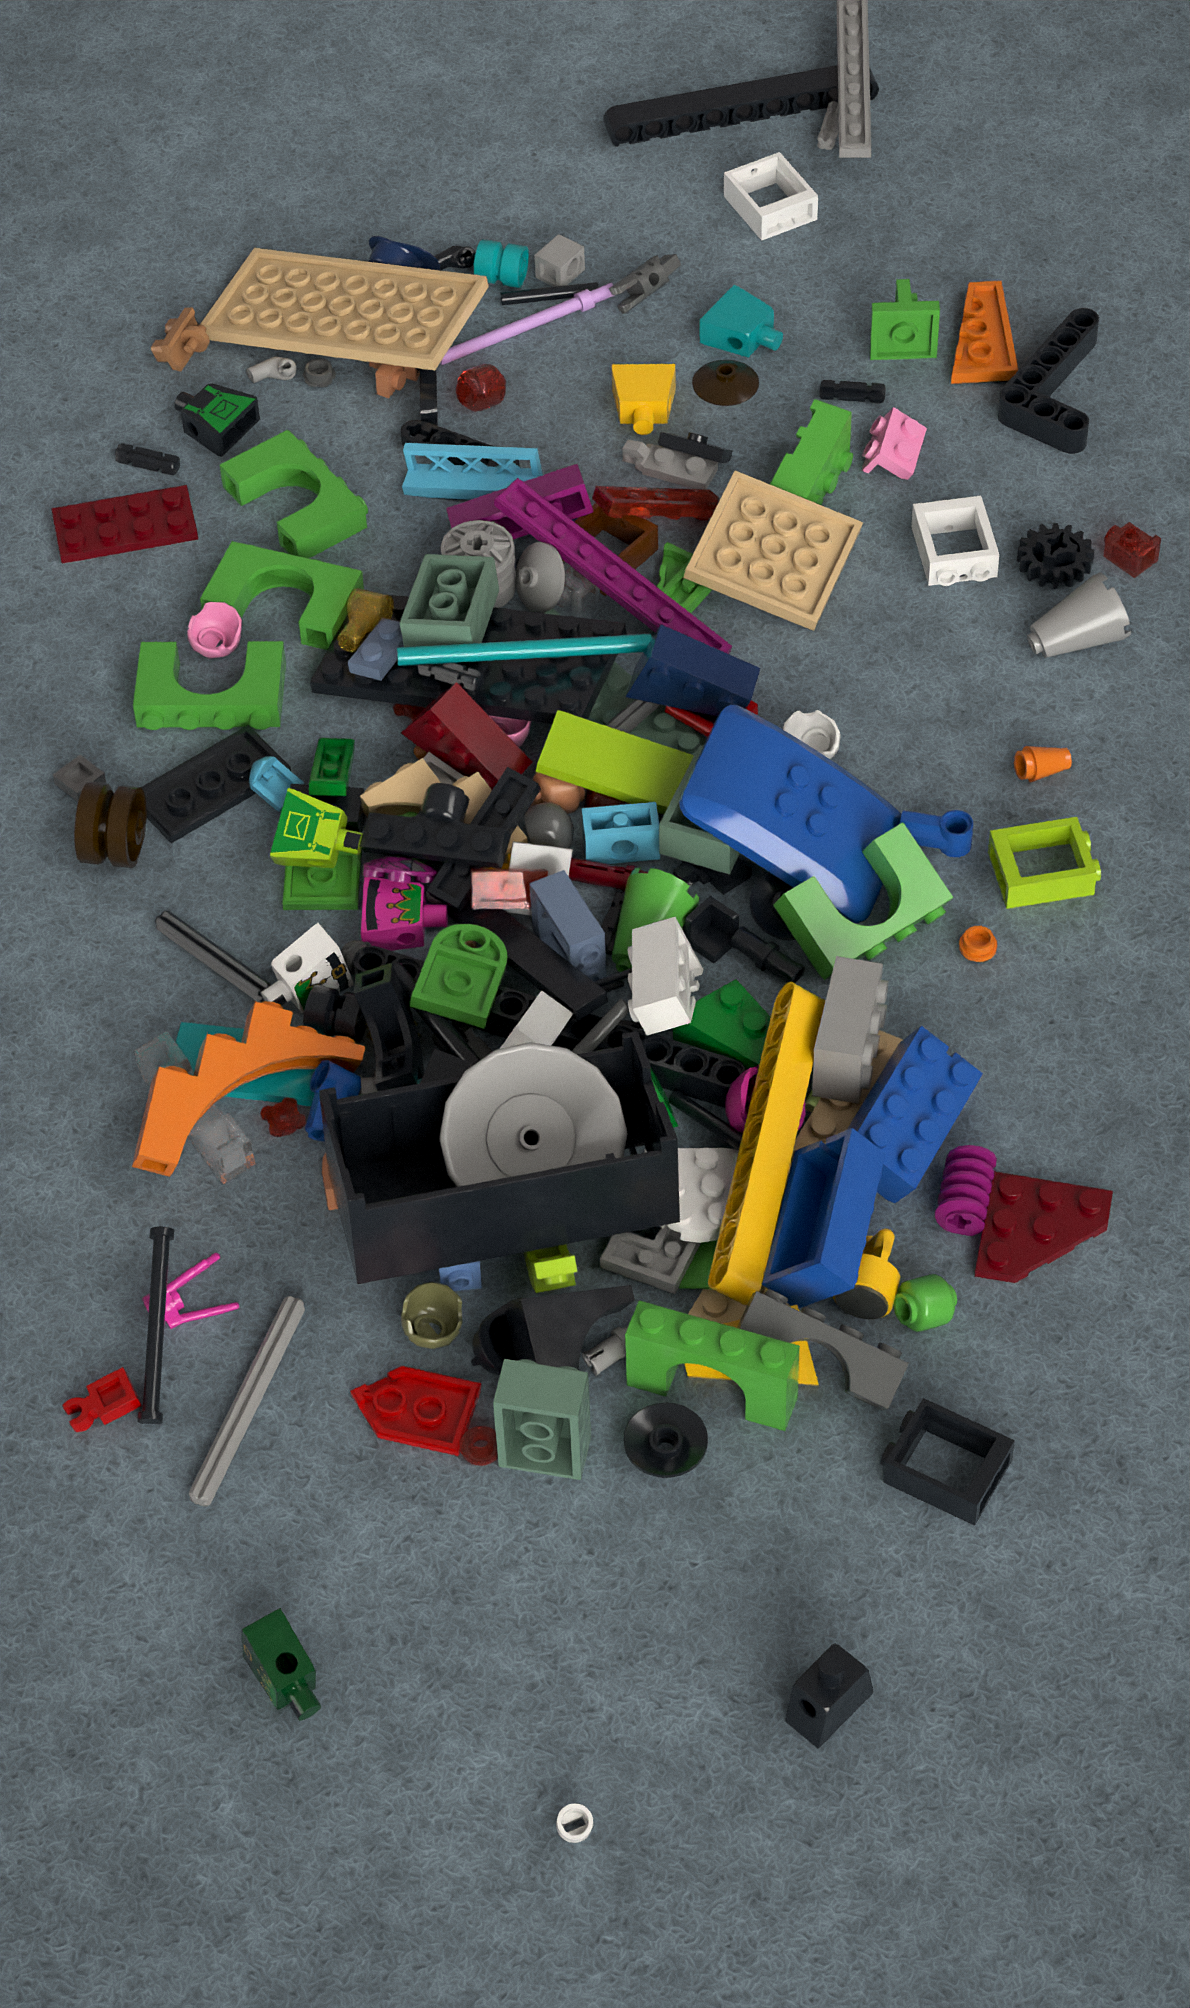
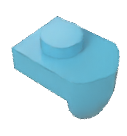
(271, 780)

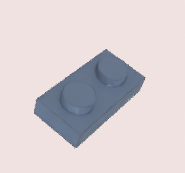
(378, 651)

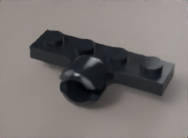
(437, 832)

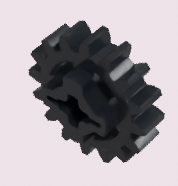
(1055, 555)

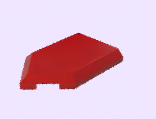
(419, 1408)

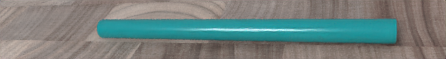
(522, 649)

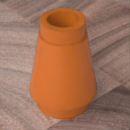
(1039, 762)

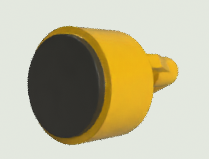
(876, 1281)

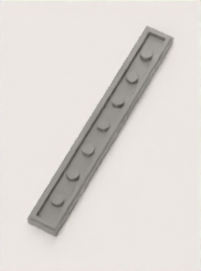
(853, 79)

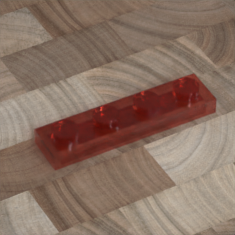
(650, 502)

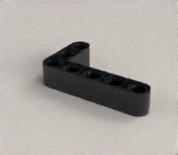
(1026, 397)

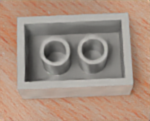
(848, 1030)

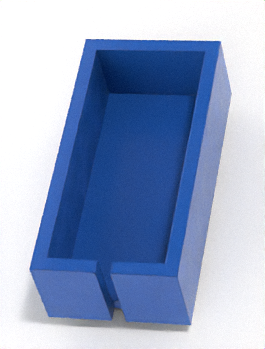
(914, 1109)
(824, 1218)

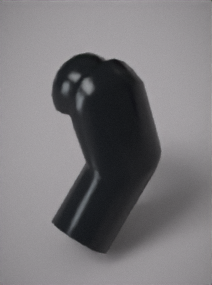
(456, 257)

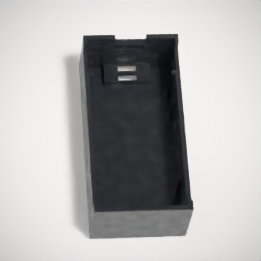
(411, 1218)

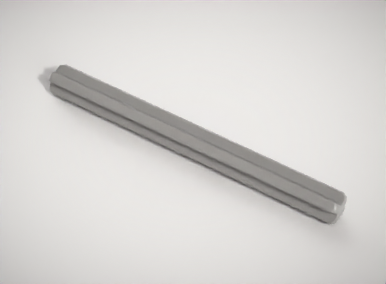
(246, 1401)

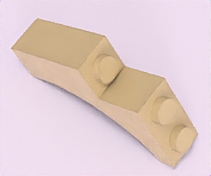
(407, 788)

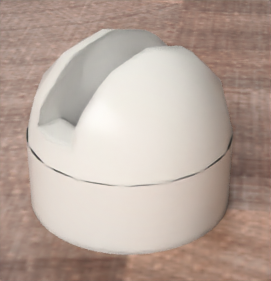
(570, 1814)

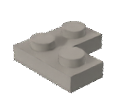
(655, 1262)

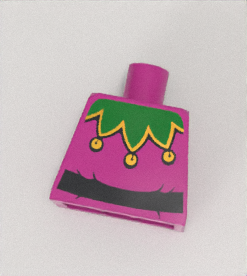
(397, 914)

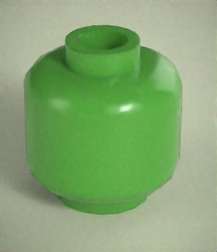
(925, 1302)

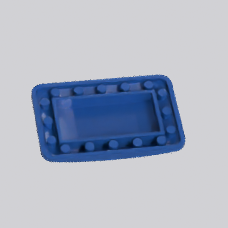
(788, 809)

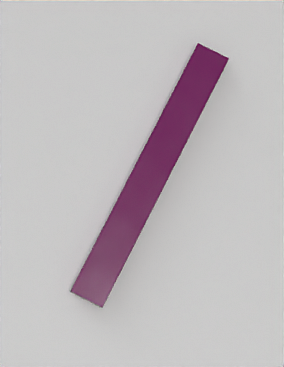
(601, 565)

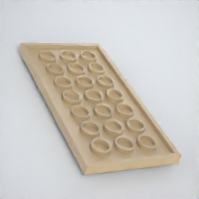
(344, 308)

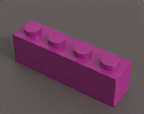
(561, 488)

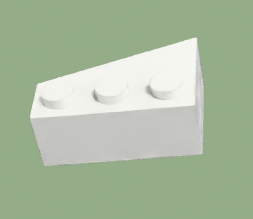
(662, 976)

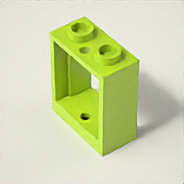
(1047, 887)

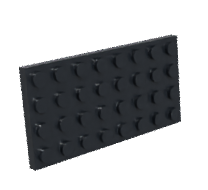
(511, 688)

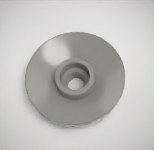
(540, 577)

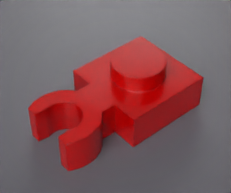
(107, 1399)

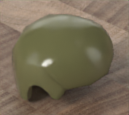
(431, 1304)

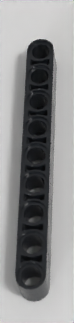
(725, 105)

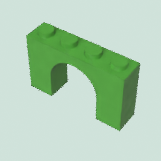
(288, 462)
(253, 569)
(252, 701)
(913, 895)
(760, 1365)

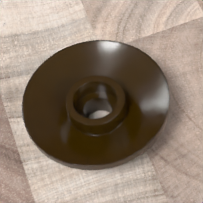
(725, 382)

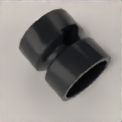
(334, 1013)

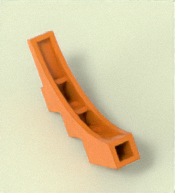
(223, 1065)

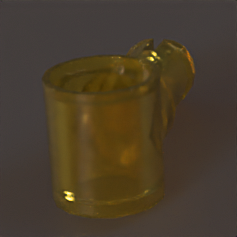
(364, 612)

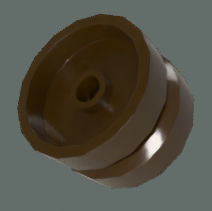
(110, 824)

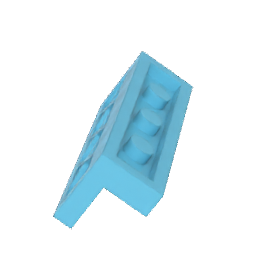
(469, 480)

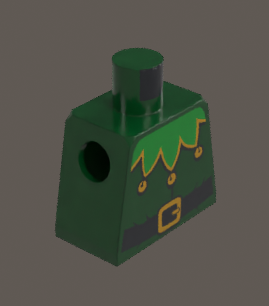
(281, 1664)

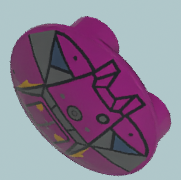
(399, 869)

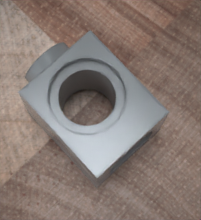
(559, 261)

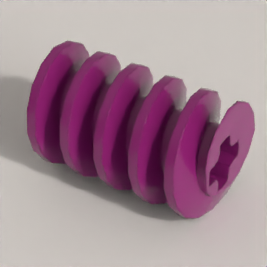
(965, 1189)

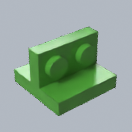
(904, 327)

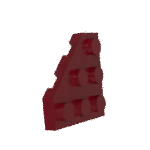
(1036, 1223)

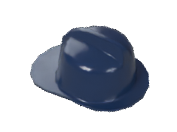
(401, 254)

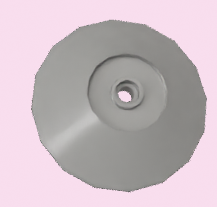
(525, 1091)

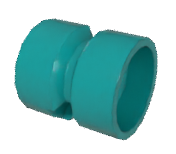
(501, 263)

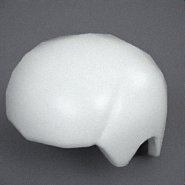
(815, 730)

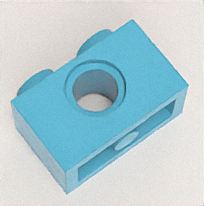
(621, 833)

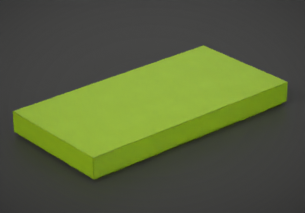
(612, 761)

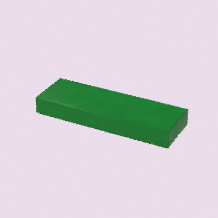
(332, 767)

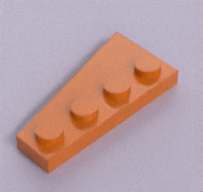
(985, 337)

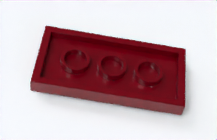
(124, 524)

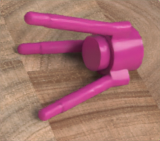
(175, 1303)

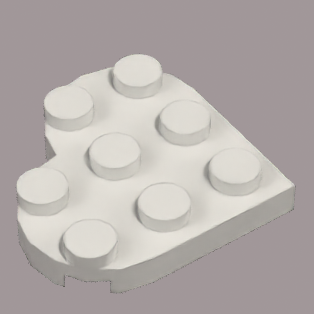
(703, 1191)

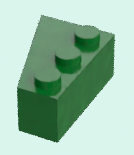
(728, 1025)

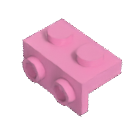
(894, 444)

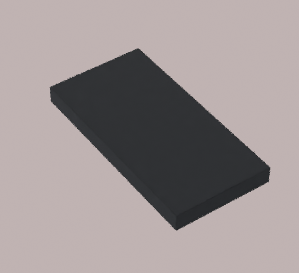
(205, 784)

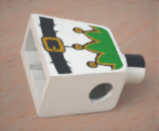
(307, 962)

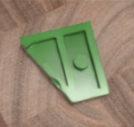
(671, 579)

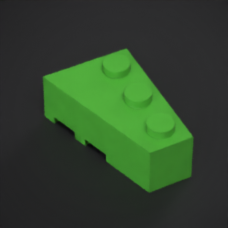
(819, 455)

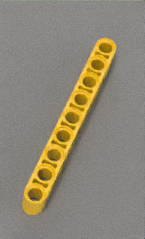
(766, 1145)

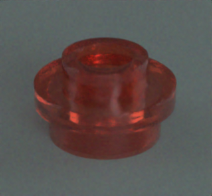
(479, 1455)

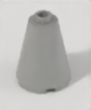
(1081, 620)

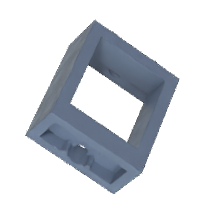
(568, 924)

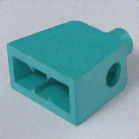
(740, 324)

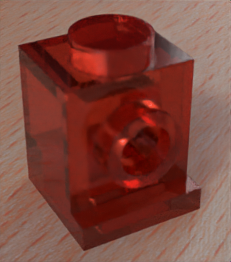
(1131, 548)

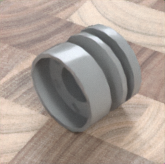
(486, 540)

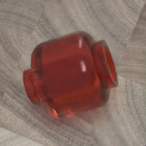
(481, 387)

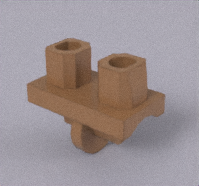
(182, 339)

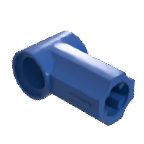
(949, 832)
(328, 1076)

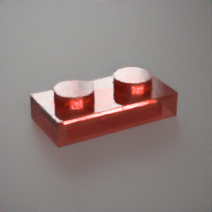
(503, 888)

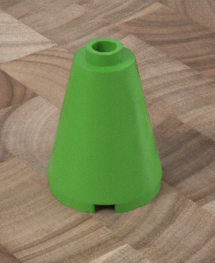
(647, 901)

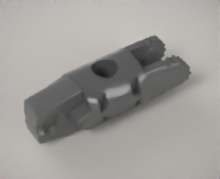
(645, 280)

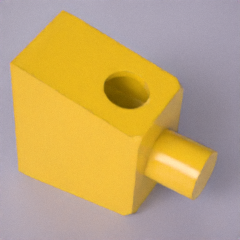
(643, 394)

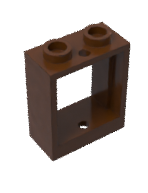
(636, 532)

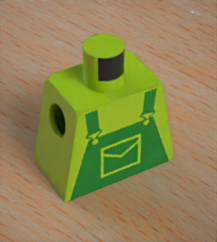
(312, 833)

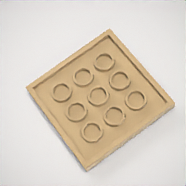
(773, 550)

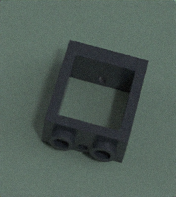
(962, 1432)

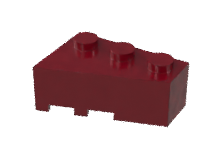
(465, 737)

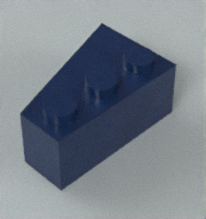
(691, 675)

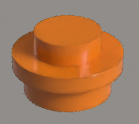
(978, 944)

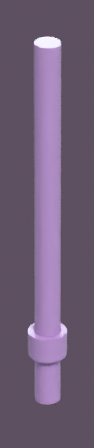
(582, 301)

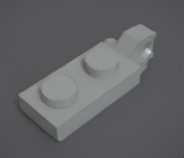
(670, 464)

